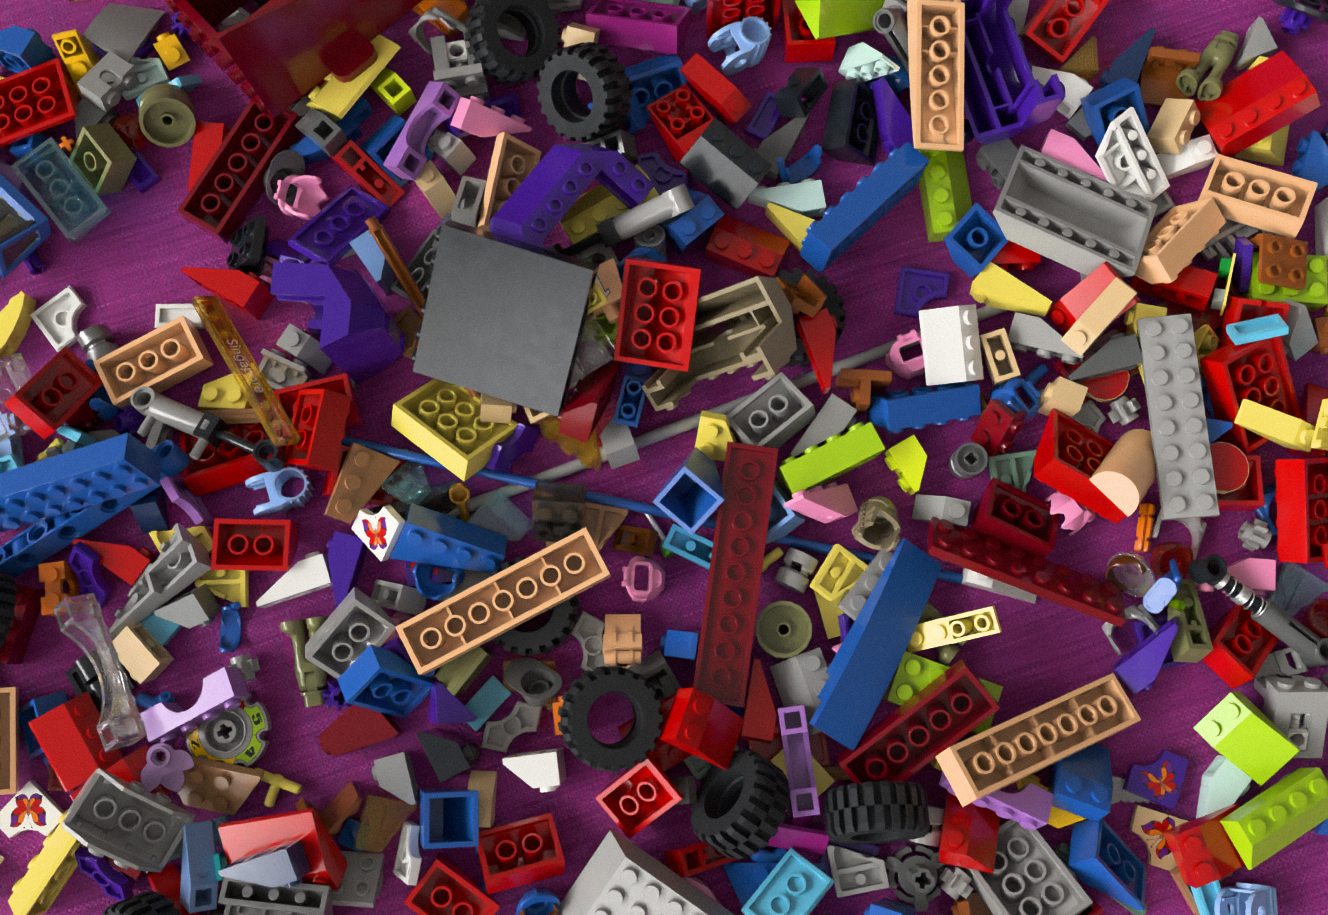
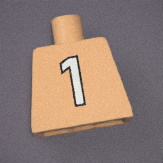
(611, 285)

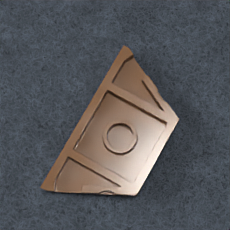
(601, 523)
(217, 785)

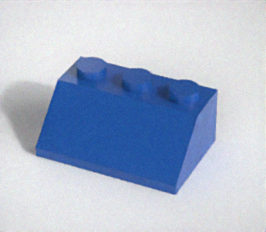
(654, 80)

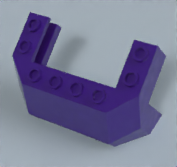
(999, 79)
(557, 185)
(348, 315)

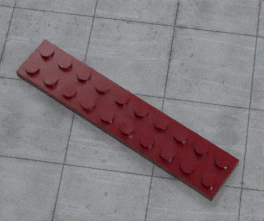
(735, 573)

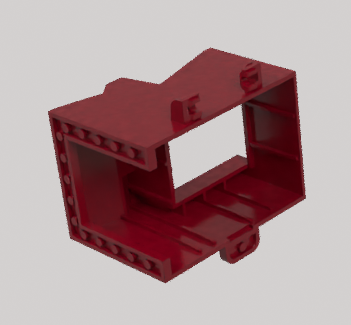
(290, 42)

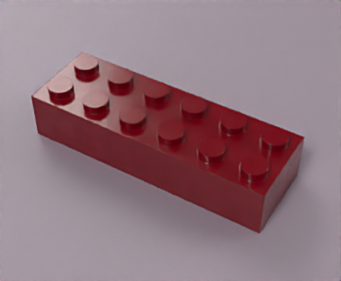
(237, 171)
(920, 728)

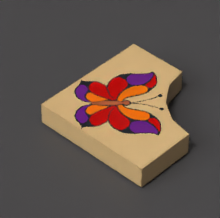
(1149, 827)

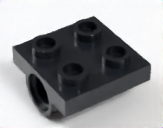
(249, 247)
(85, 679)

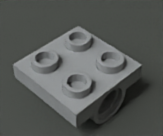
(361, 880)

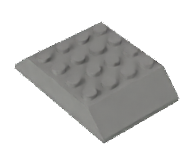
(1072, 215)
(632, 882)

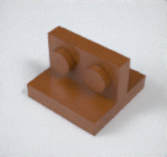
(862, 384)

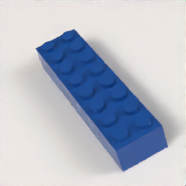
(76, 480)

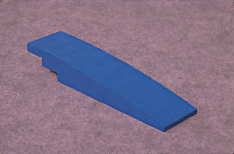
(875, 645)

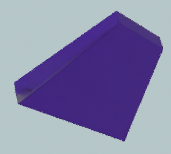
(446, 708)

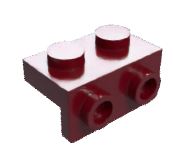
(998, 428)

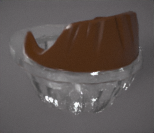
(1130, 573)

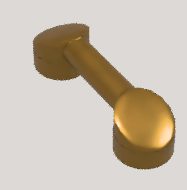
(459, 494)

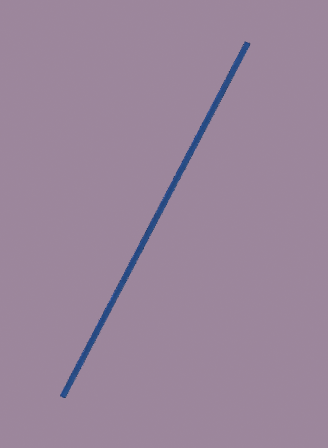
(614, 501)

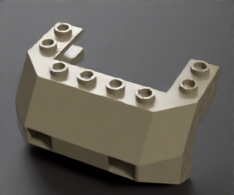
(753, 329)

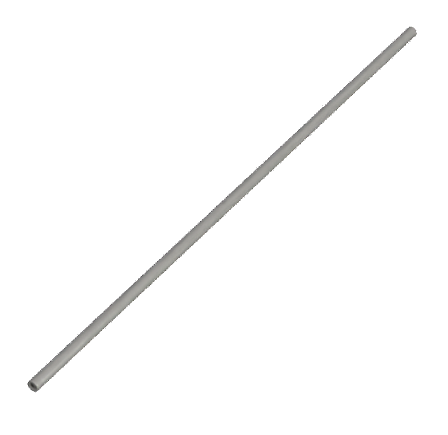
(693, 421)

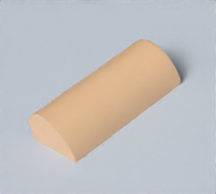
(509, 167)
(1127, 470)

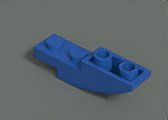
(349, 124)
(632, 396)

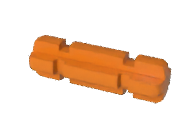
(67, 144)
(1144, 527)

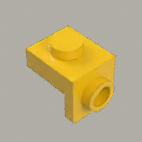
(171, 50)

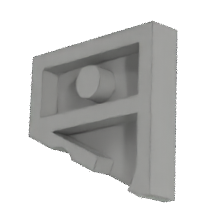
(855, 871)

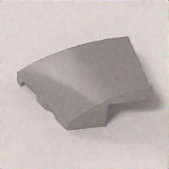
(123, 29)

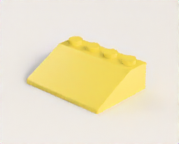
(448, 426)

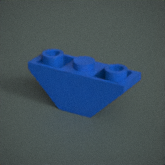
(1312, 160)

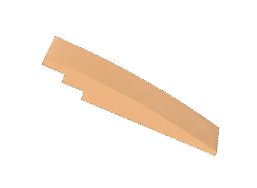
(937, 73)

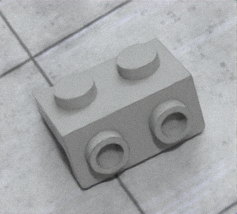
(283, 372)

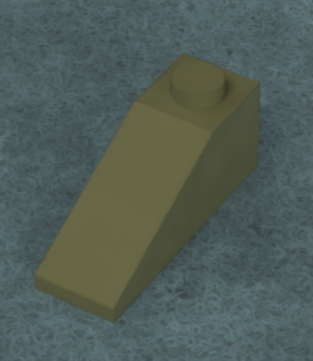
(1192, 637)

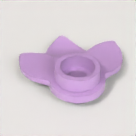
(167, 772)

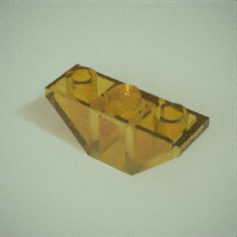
(586, 452)

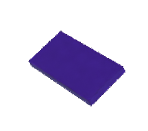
(340, 222)

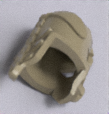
(878, 519)

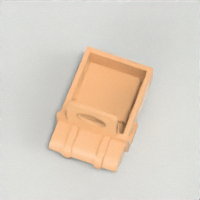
(622, 639)

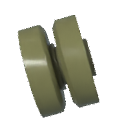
(167, 115)
(768, 626)

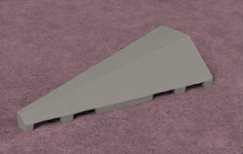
(176, 568)

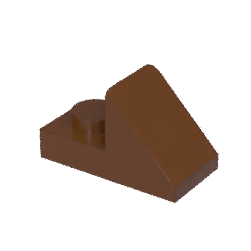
(635, 540)

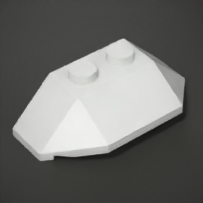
(1130, 159)

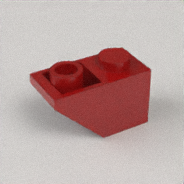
(1016, 258)

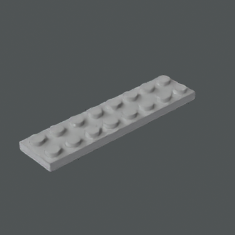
(1177, 417)

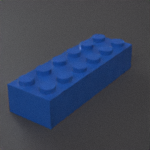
(862, 207)

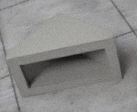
(1255, 44)

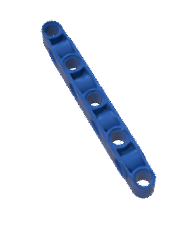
(57, 532)

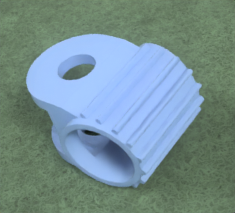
(750, 35)
(274, 483)
(1247, 900)

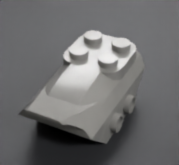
(127, 822)

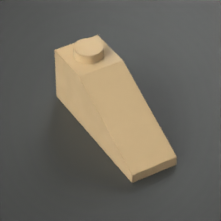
(1099, 316)

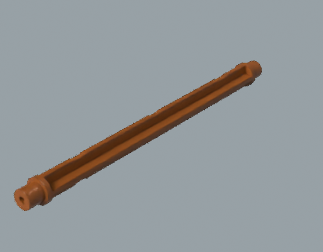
(399, 268)

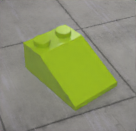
(1246, 737)

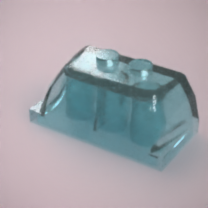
(61, 190)

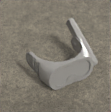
(433, 13)
(1194, 525)
(1131, 612)

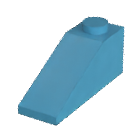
(689, 546)

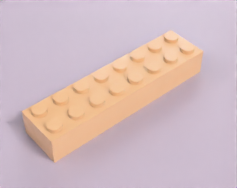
(503, 601)
(1036, 739)

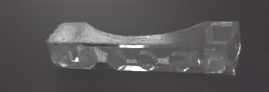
(83, 623)

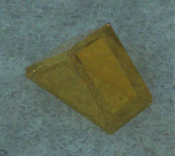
(1084, 61)

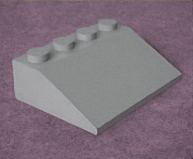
(1027, 877)

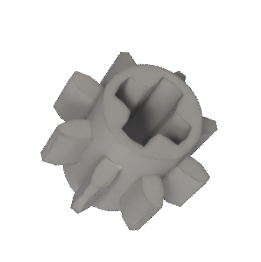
(1124, 410)
(1254, 534)
(247, 666)
(956, 883)

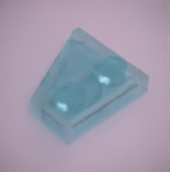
(408, 483)
(502, 517)
(1296, 588)

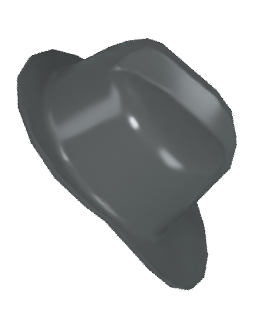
(283, 165)
(534, 681)

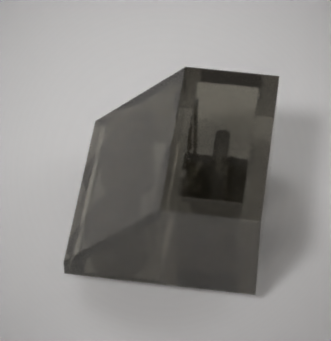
(557, 510)

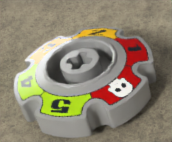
(243, 744)

